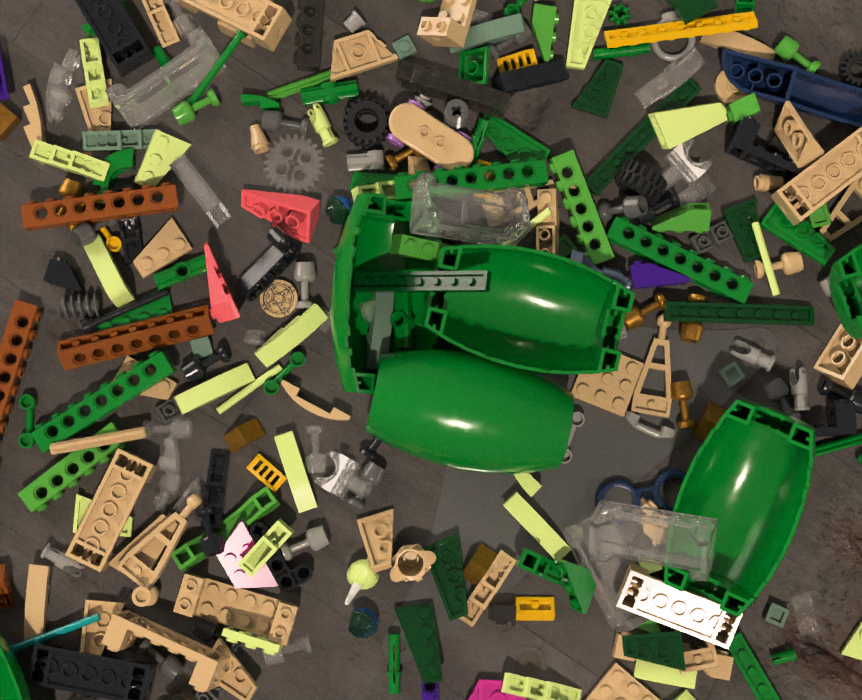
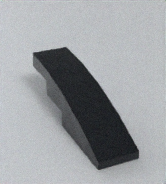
(129, 231)
(216, 486)

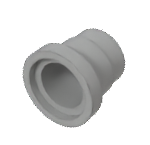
(354, 22)

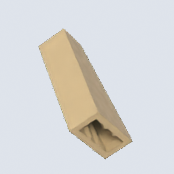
(152, 553)

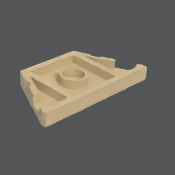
(358, 54)

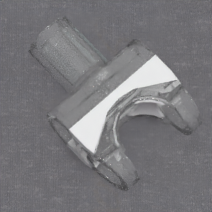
(682, 166)
(344, 477)

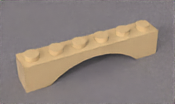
(721, 672)

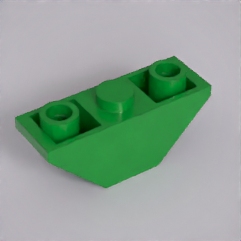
(577, 584)

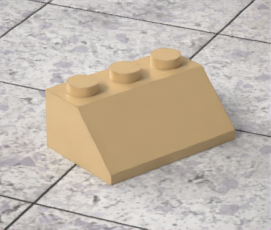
(797, 137)
(841, 359)

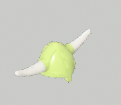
(360, 577)

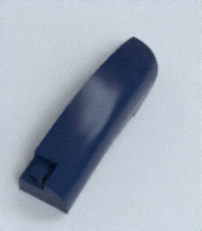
(785, 82)

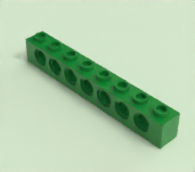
(537, 168)
(742, 283)
(164, 368)

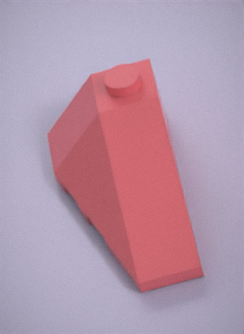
(290, 212)
(221, 299)

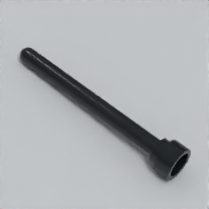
(90, 324)

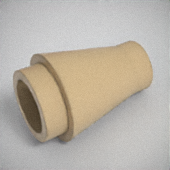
(258, 139)
(767, 182)

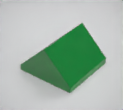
(475, 65)

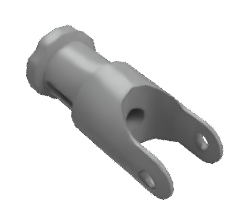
(754, 356)
(799, 389)
(61, 560)

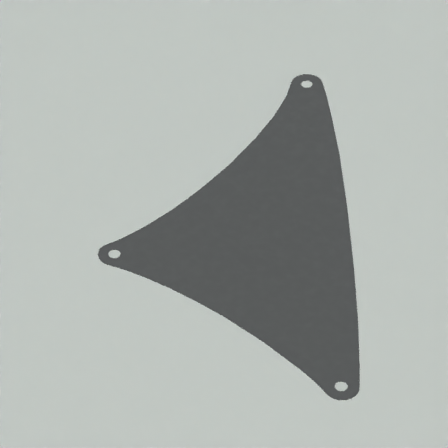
(601, 451)

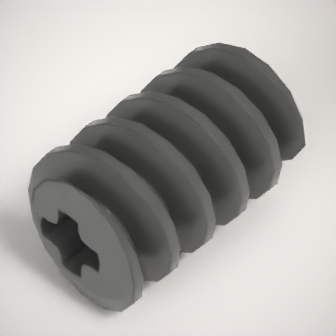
(456, 114)
(80, 306)

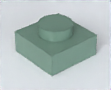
(404, 48)
(731, 374)
(776, 615)

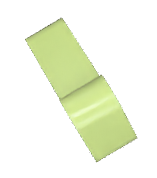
(108, 273)

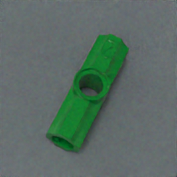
(329, 92)
(170, 277)
(402, 330)

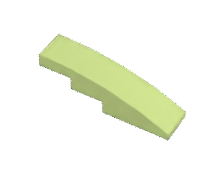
(94, 72)
(69, 160)
(289, 337)
(214, 388)
(295, 471)
(536, 526)
(538, 689)

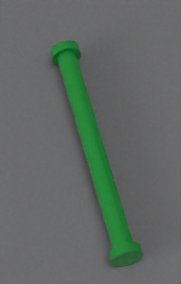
(216, 67)

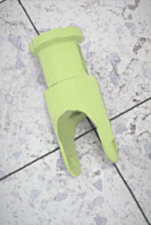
(322, 125)

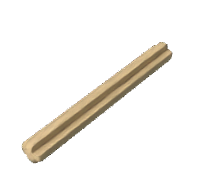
(98, 440)

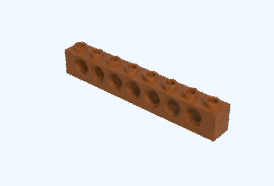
(31, 210)
(135, 337)
(7, 348)

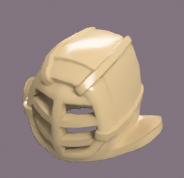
(411, 563)

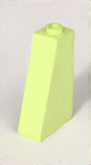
(685, 123)

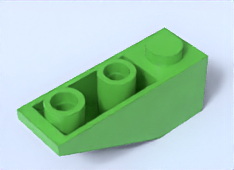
(542, 28)
(687, 217)

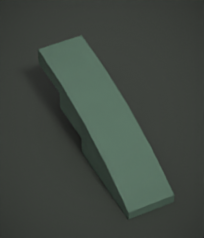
(492, 32)
(117, 139)
(380, 329)

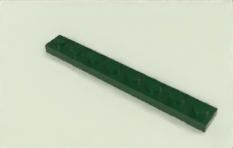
(638, 139)
(421, 281)
(738, 313)

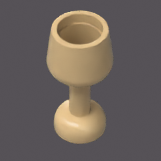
(789, 263)
(144, 597)

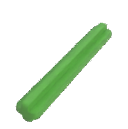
(295, 87)

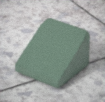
(202, 347)

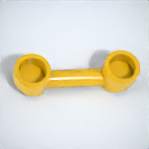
(112, 242)

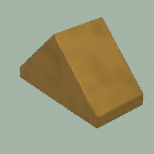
(8, 122)
(708, 420)
(243, 435)
(479, 564)

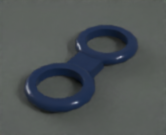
(650, 492)

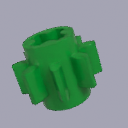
(624, 15)

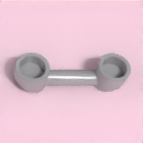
(578, 420)
(633, 420)

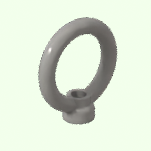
(666, 18)

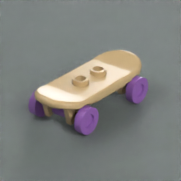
(429, 136)

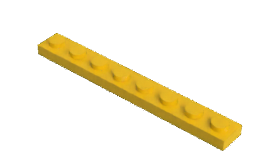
(678, 29)

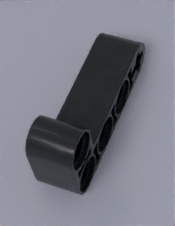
(531, 77)
(269, 266)
(286, 570)

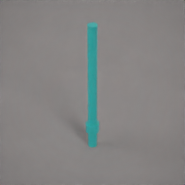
(55, 633)

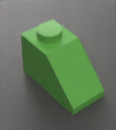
(742, 108)

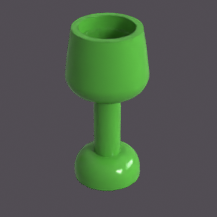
(788, 49)
(185, 112)

